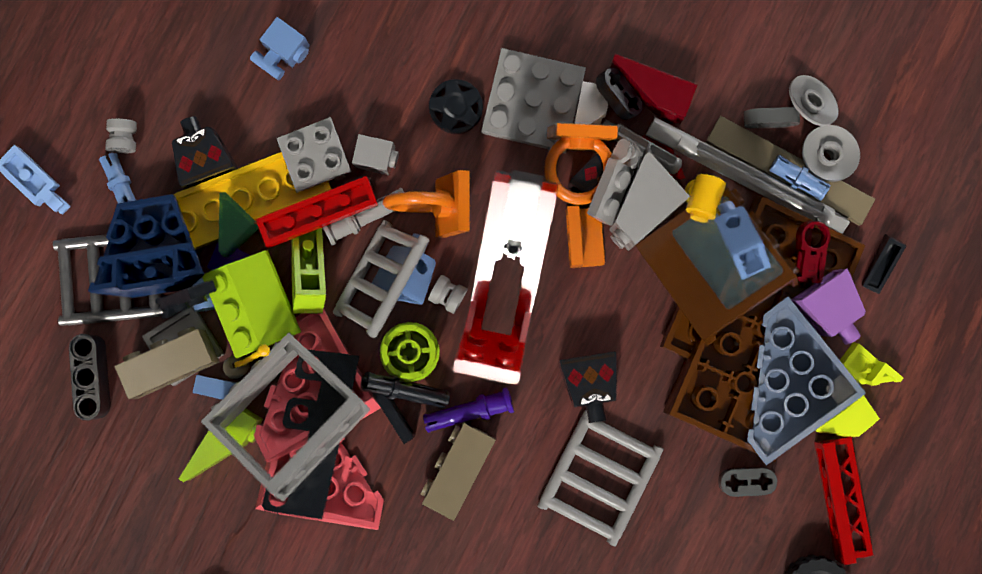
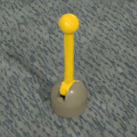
(242, 363)

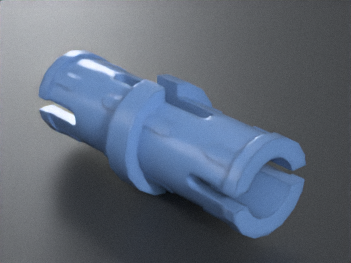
(799, 177)
(117, 180)

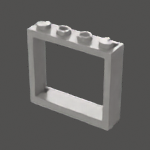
(316, 448)

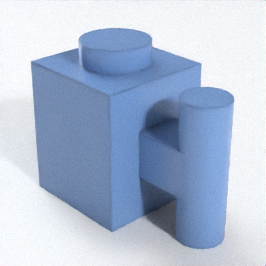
(283, 44)

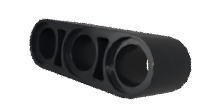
(99, 388)

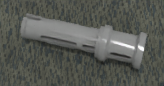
(353, 223)

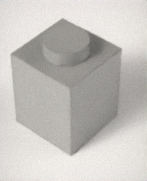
(375, 155)

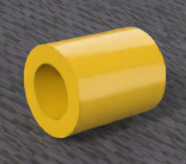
(705, 197)

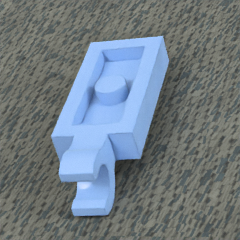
(31, 179)

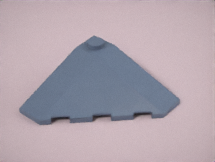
(798, 383)

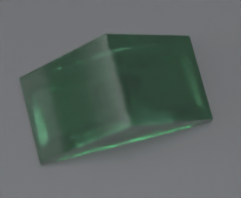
(234, 225)

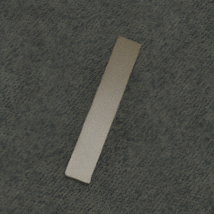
(761, 154)

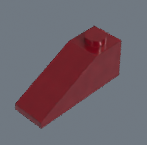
(659, 91)

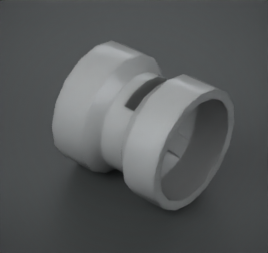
(121, 136)
(441, 291)

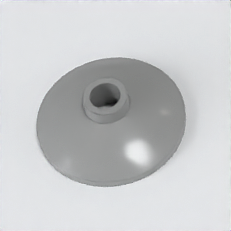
(813, 100)
(841, 148)

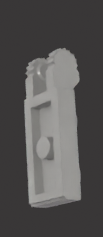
(615, 181)

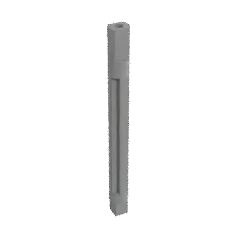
(746, 175)

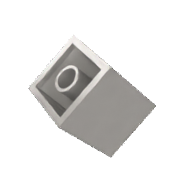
(647, 203)

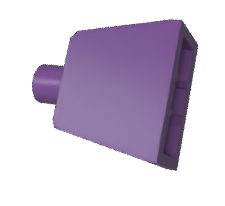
(832, 306)

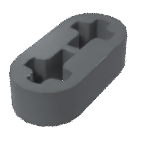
(771, 117)
(747, 474)

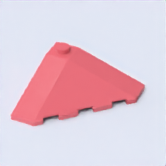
(273, 437)
(349, 495)

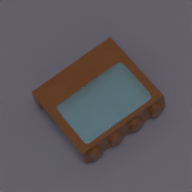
(702, 275)

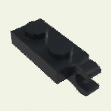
(185, 298)

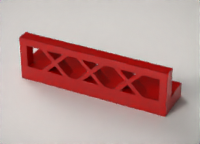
(317, 212)
(836, 500)

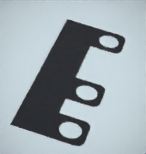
(311, 494)

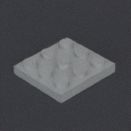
(530, 97)

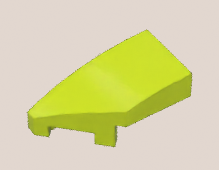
(867, 368)
(852, 420)

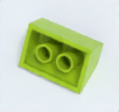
(251, 303)

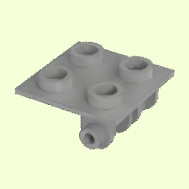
(314, 155)

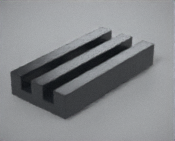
(395, 417)

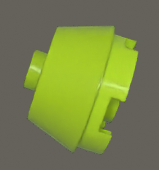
(409, 351)

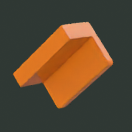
(584, 238)

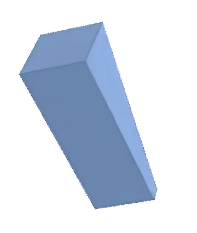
(212, 386)

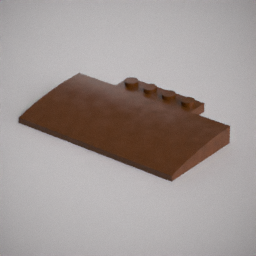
(720, 378)

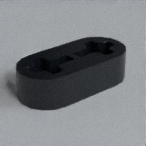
(619, 93)

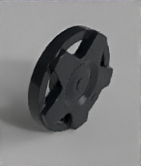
(455, 106)

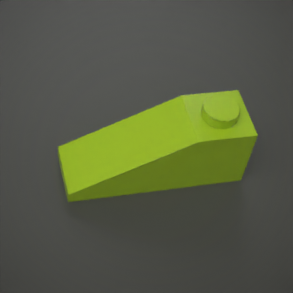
(308, 273)
(213, 451)

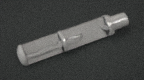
(666, 159)

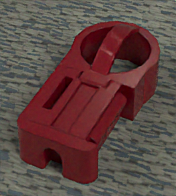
(811, 259)

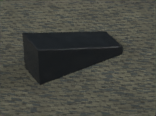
(883, 263)

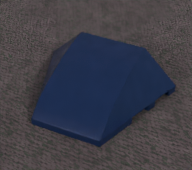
(147, 251)

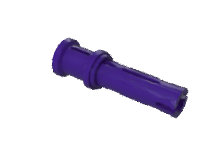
(483, 407)

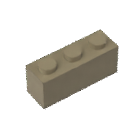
(166, 362)
(457, 470)

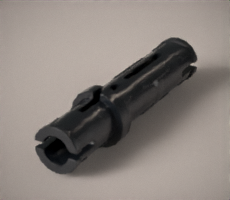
(394, 388)

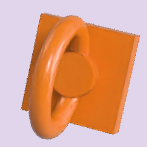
(577, 138)
(448, 203)

